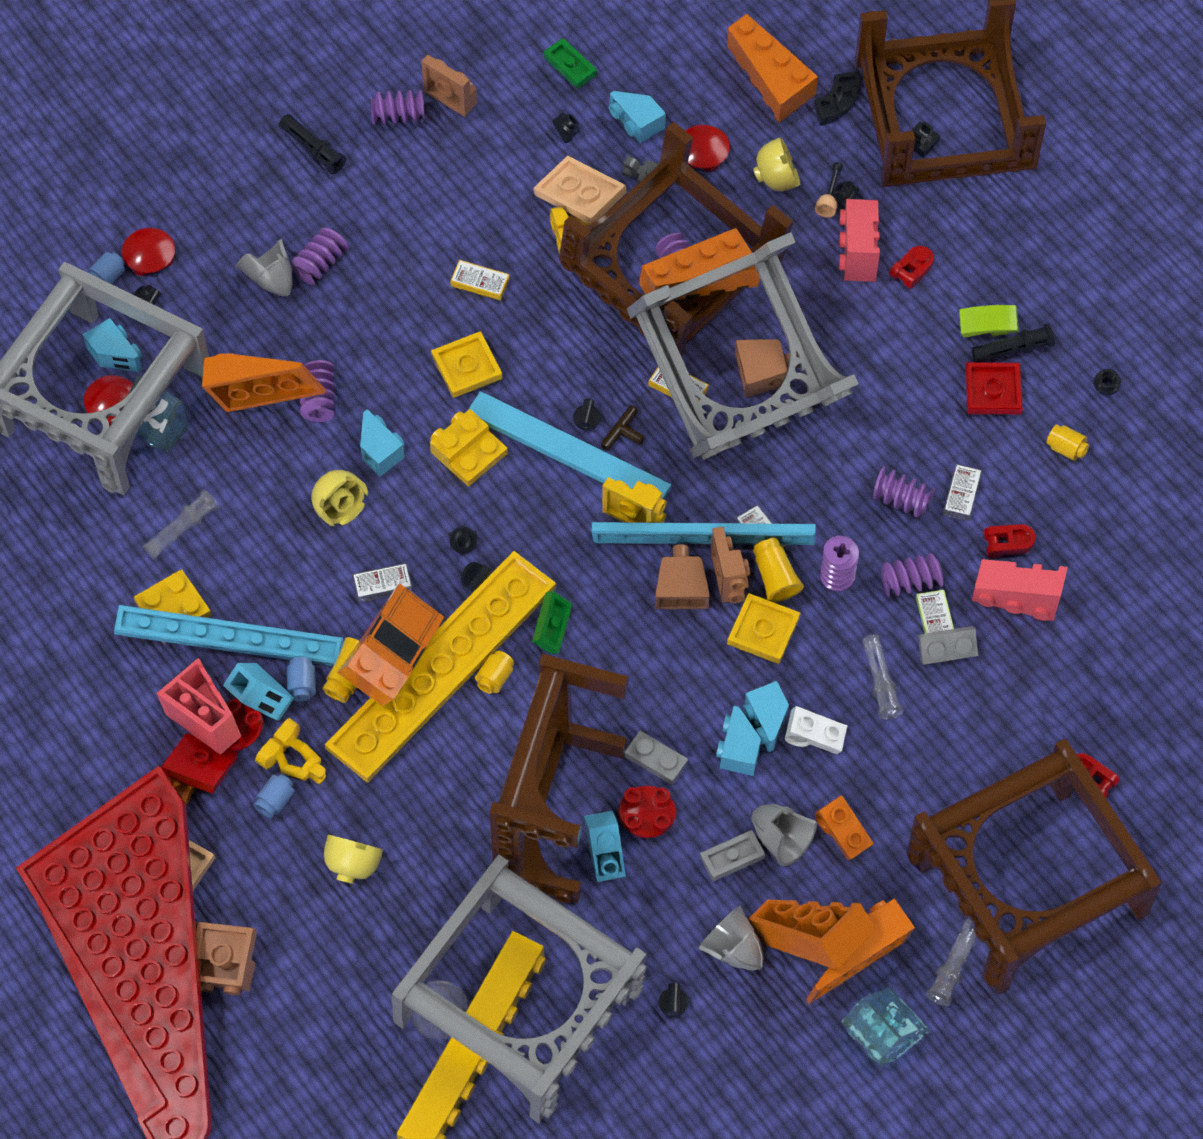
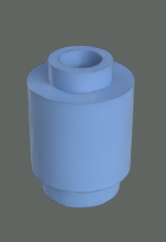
(107, 267)
(301, 679)
(274, 795)

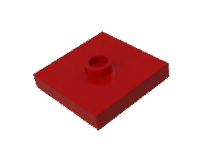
(993, 388)
(198, 764)

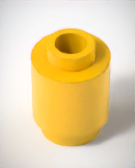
(1068, 442)
(494, 672)

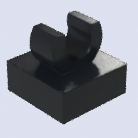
(924, 138)

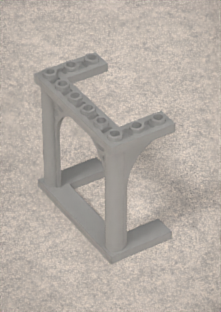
(822, 380)
(110, 448)
(531, 1077)

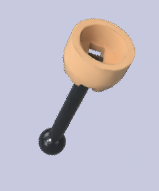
(826, 204)

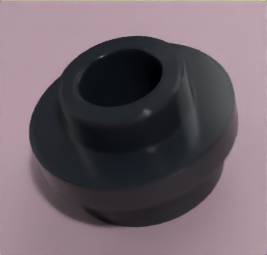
(1110, 376)

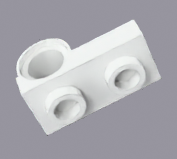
(813, 729)

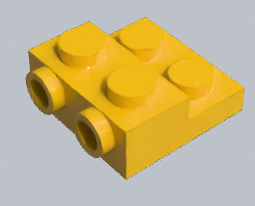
(467, 447)
(633, 505)

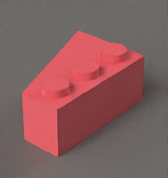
(859, 240)
(1019, 589)
(199, 708)

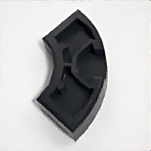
(839, 99)

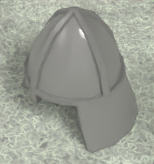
(269, 271)
(783, 832)
(735, 942)

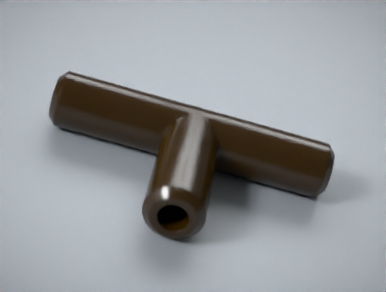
(621, 428)

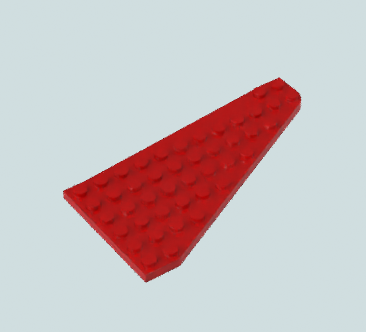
(127, 931)

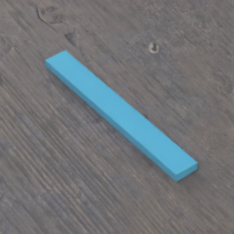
(560, 445)
(701, 533)
(226, 635)

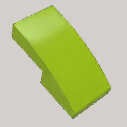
(989, 319)

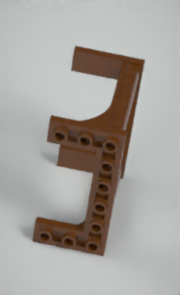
(1022, 133)
(583, 243)
(522, 810)
(1012, 949)

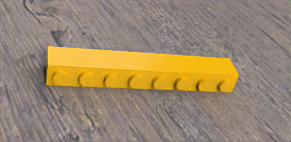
(458, 1066)

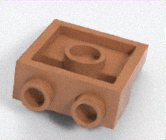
(448, 85)
(729, 567)
(225, 957)

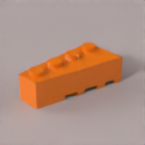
(771, 67)
(699, 260)
(813, 931)

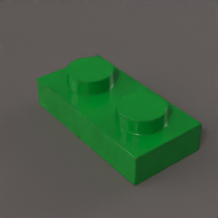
(570, 63)
(552, 622)

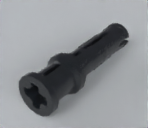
(320, 149)
(1025, 341)

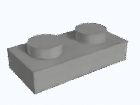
(948, 645)
(656, 757)
(732, 855)

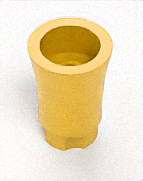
(776, 571)
(337, 686)

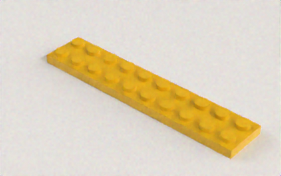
(446, 664)

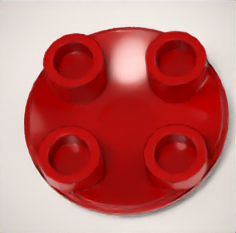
(708, 147)
(148, 251)
(106, 393)
(248, 722)
(647, 811)

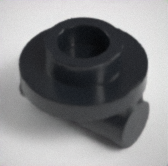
(566, 126)
(845, 191)
(148, 293)
(586, 416)
(463, 539)
(474, 575)
(673, 1001)

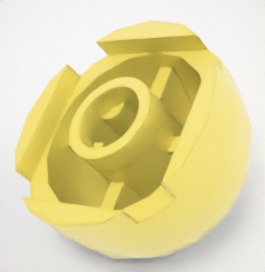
(776, 166)
(338, 497)
(351, 858)

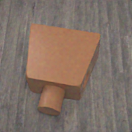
(761, 365)
(682, 582)

